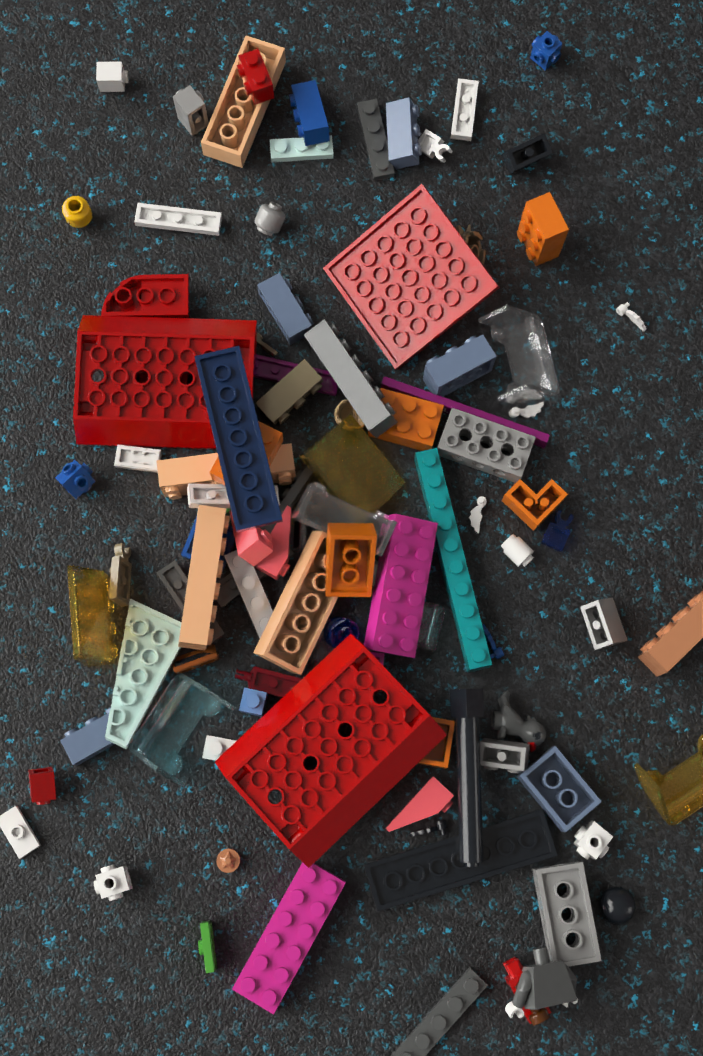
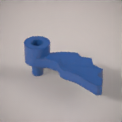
(497, 652)

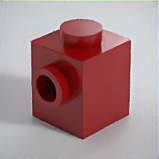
(42, 785)

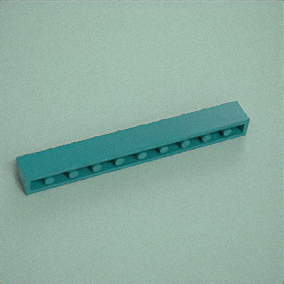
(452, 561)

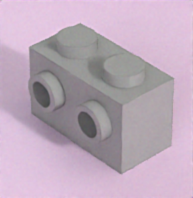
(191, 110)
(603, 623)
(504, 755)

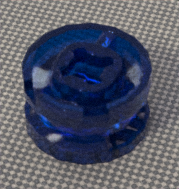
(339, 629)

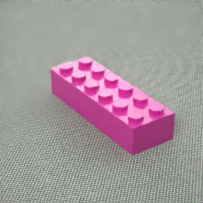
(401, 587)
(288, 936)

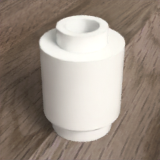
(517, 550)

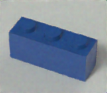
(309, 113)

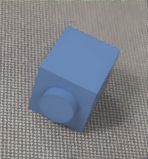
(253, 702)

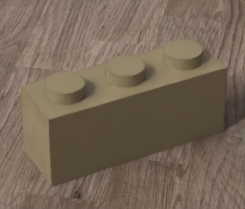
(290, 392)

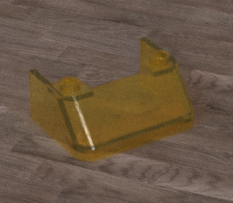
(677, 791)

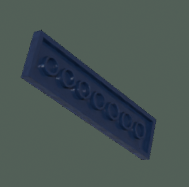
(238, 439)

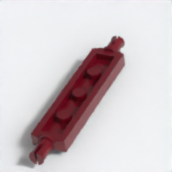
(268, 681)

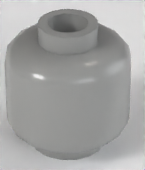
(270, 218)

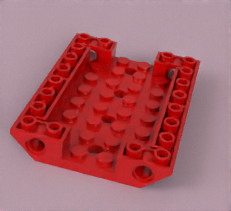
(162, 408)
(350, 770)

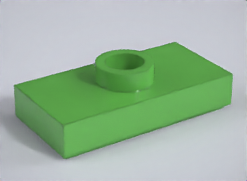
(207, 946)

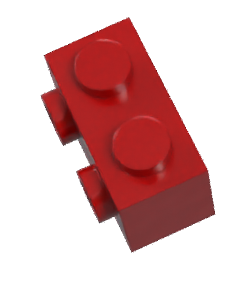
(256, 76)

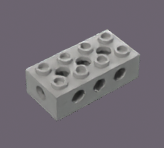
(485, 431)
(581, 922)

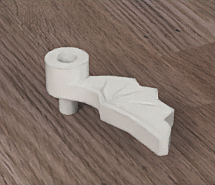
(622, 309)
(529, 411)
(476, 515)

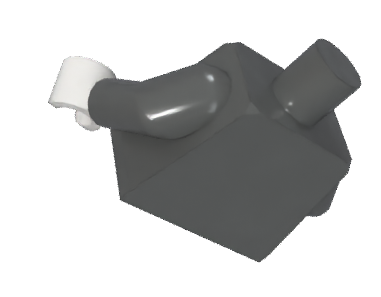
(543, 985)

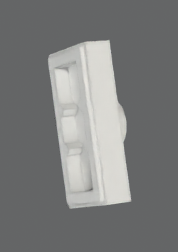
(137, 458)
(18, 832)

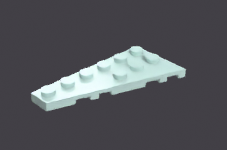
(143, 663)

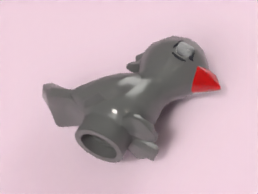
(510, 722)

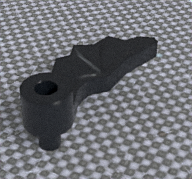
(440, 825)

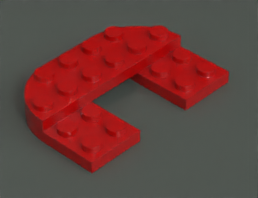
(150, 297)

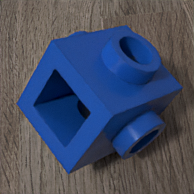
(546, 50)
(76, 478)

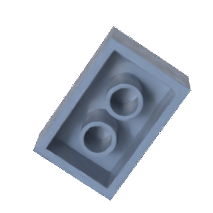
(459, 366)
(558, 789)

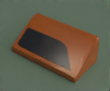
(195, 659)

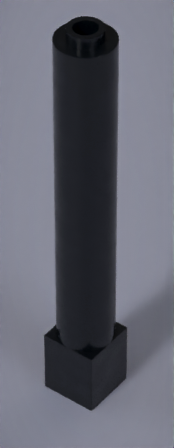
(467, 707)

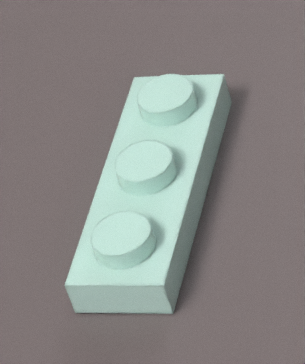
(295, 150)

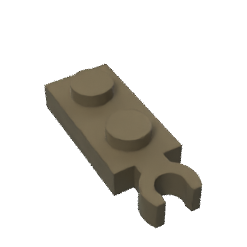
(120, 576)

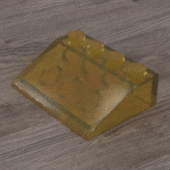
(353, 467)
(91, 616)

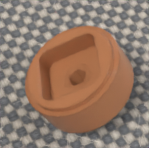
(228, 860)

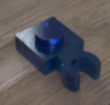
(557, 534)

